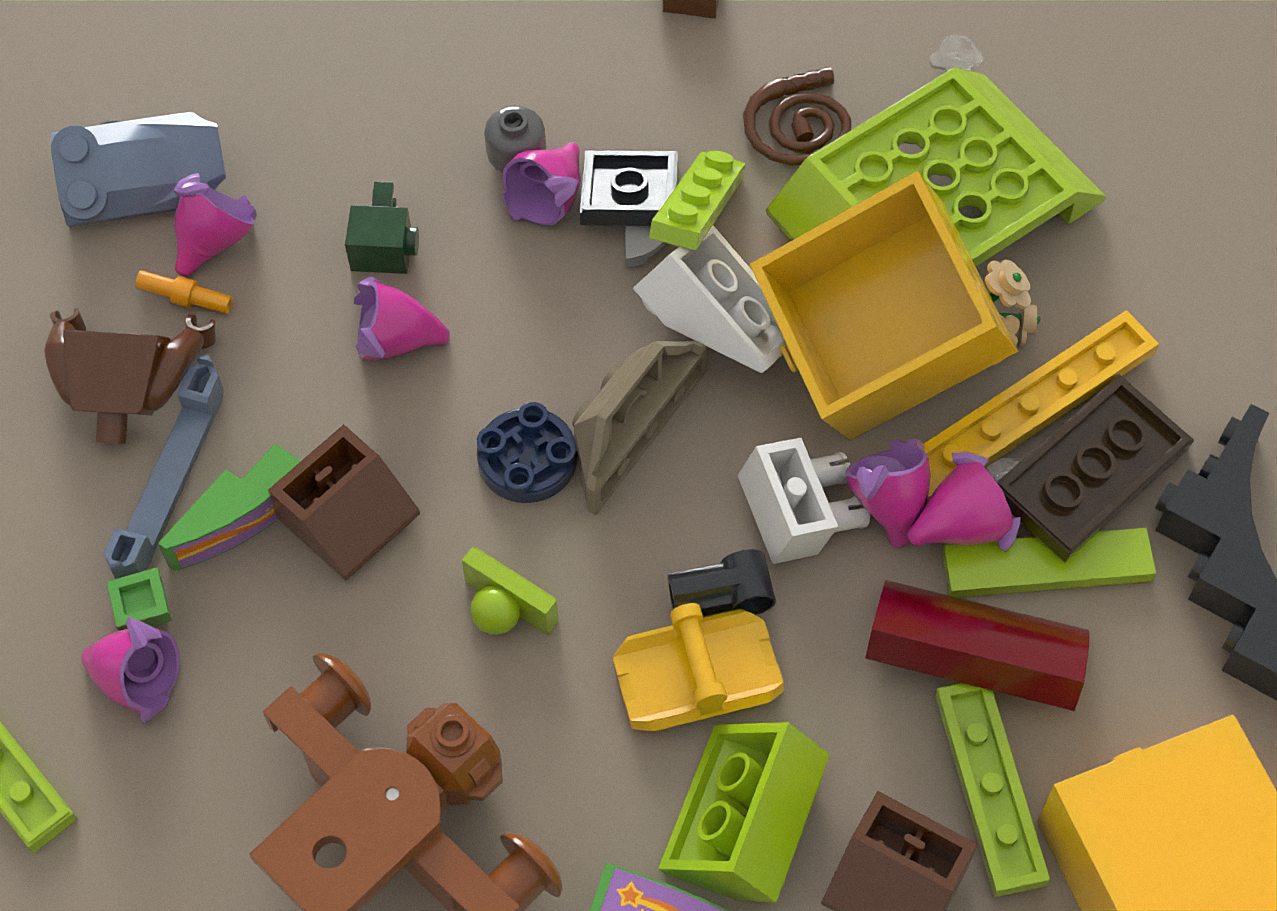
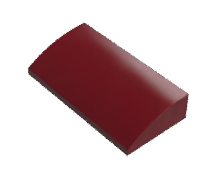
(979, 645)

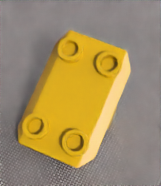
(696, 668)

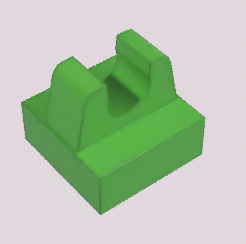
(139, 597)

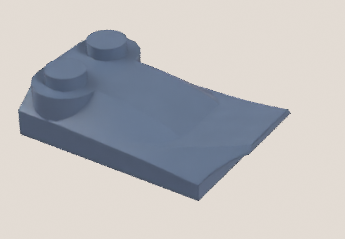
(132, 166)

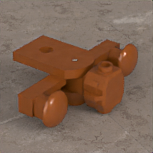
(391, 807)

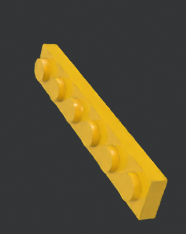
(1042, 395)

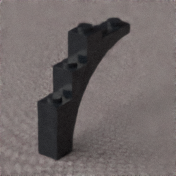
(1231, 575)

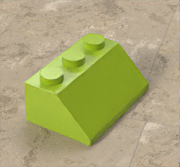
(746, 810)

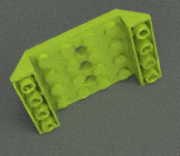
(964, 133)

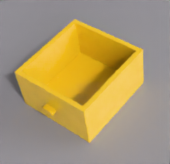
(882, 307)
(1170, 827)

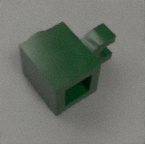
(380, 234)

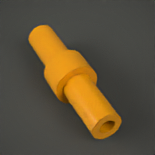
(184, 292)

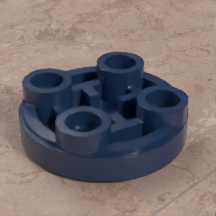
(526, 454)

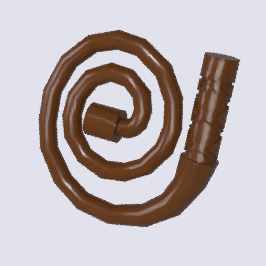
(800, 126)

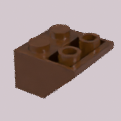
(343, 502)
(899, 862)

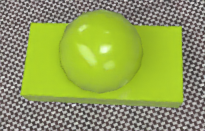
(505, 597)

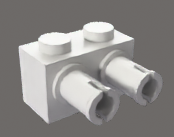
(790, 500)

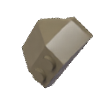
(632, 412)

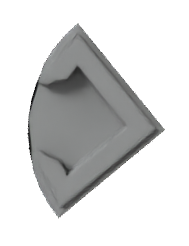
(639, 245)

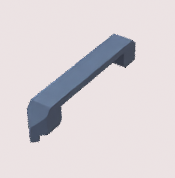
(200, 397)

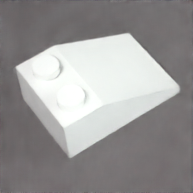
(714, 302)

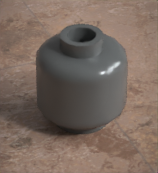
(512, 132)

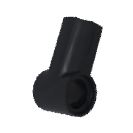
(735, 583)

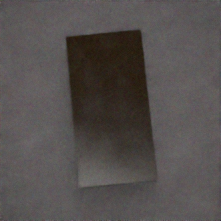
(1092, 467)

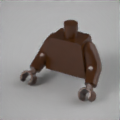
(119, 370)

